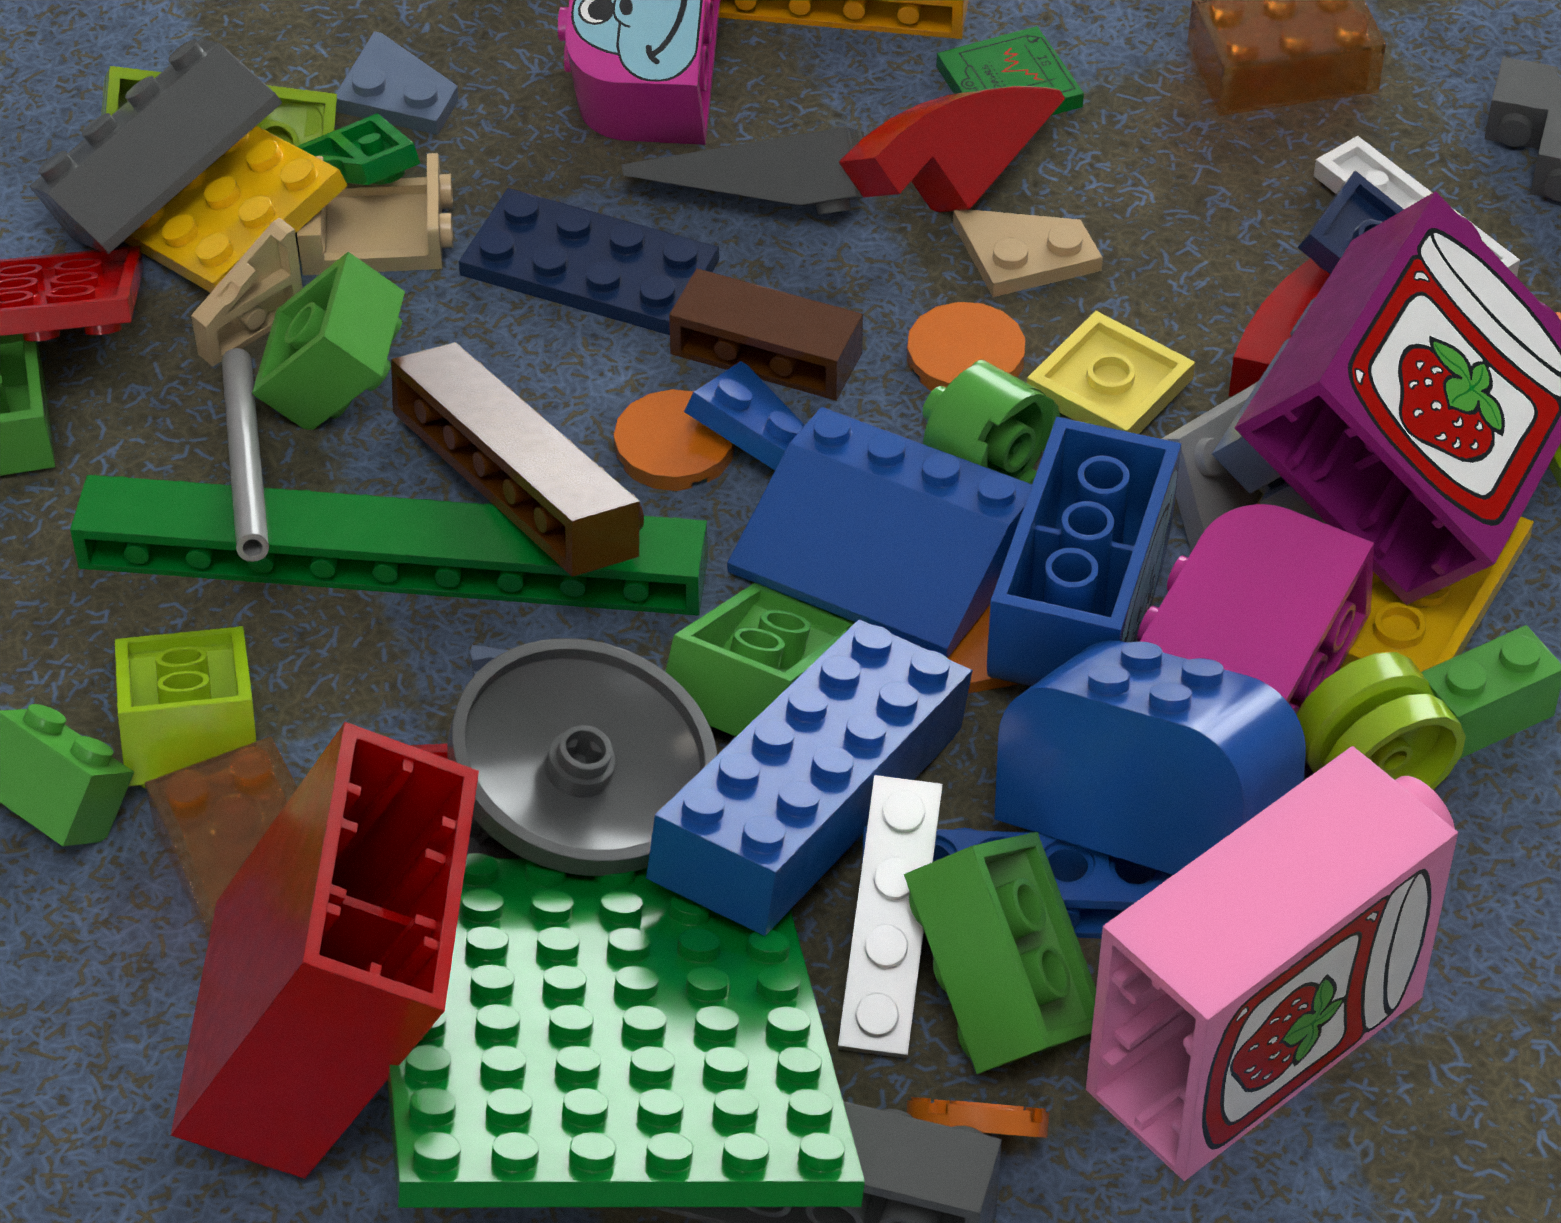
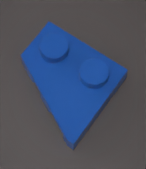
(746, 414)

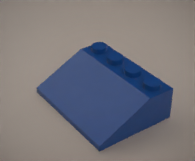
(882, 531)

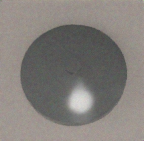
(577, 752)

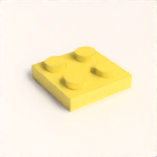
(1112, 375)

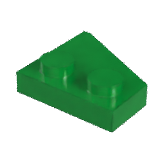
(366, 151)

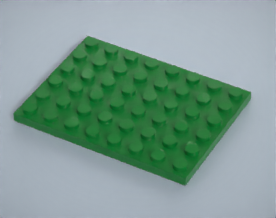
(618, 1057)

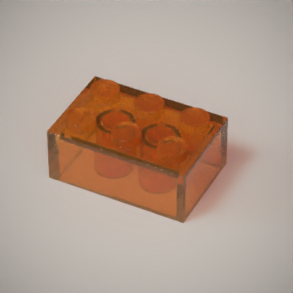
(1284, 51)

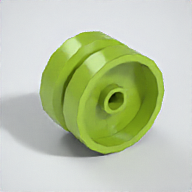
(1387, 715)

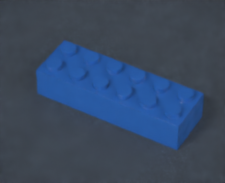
(802, 774)

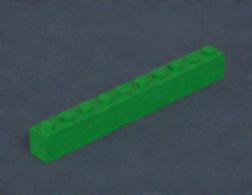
(375, 546)

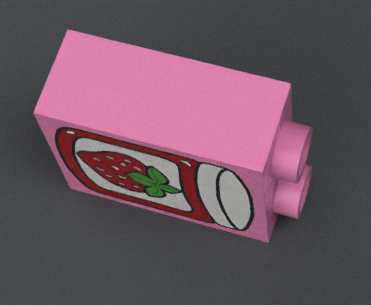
(1268, 959)

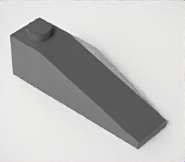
(783, 169)

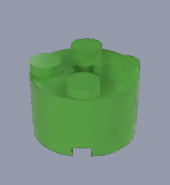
(990, 420)

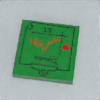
(1009, 61)

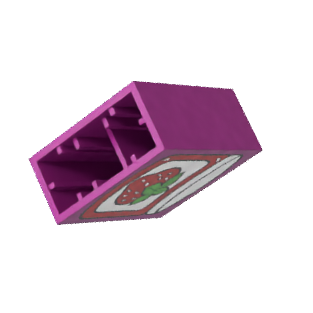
(1416, 399)

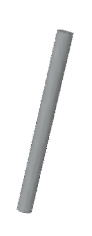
(244, 456)

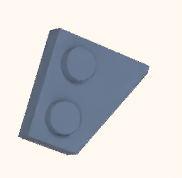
(396, 87)

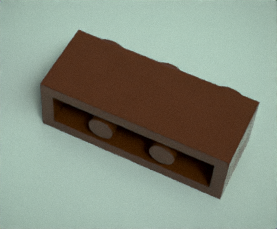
(771, 331)

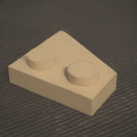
(1025, 250)
(249, 294)

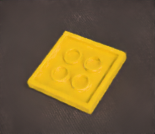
(233, 203)

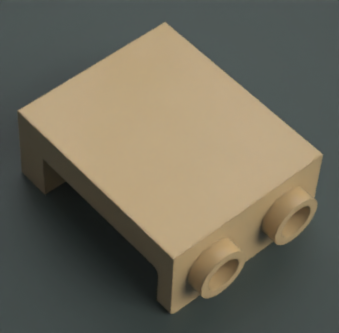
(383, 225)

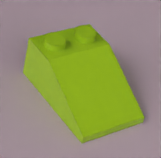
(182, 699)

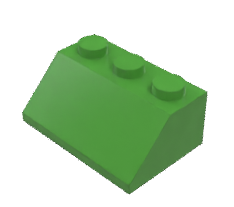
(1004, 950)

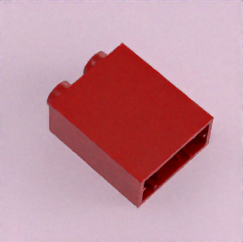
(328, 952)

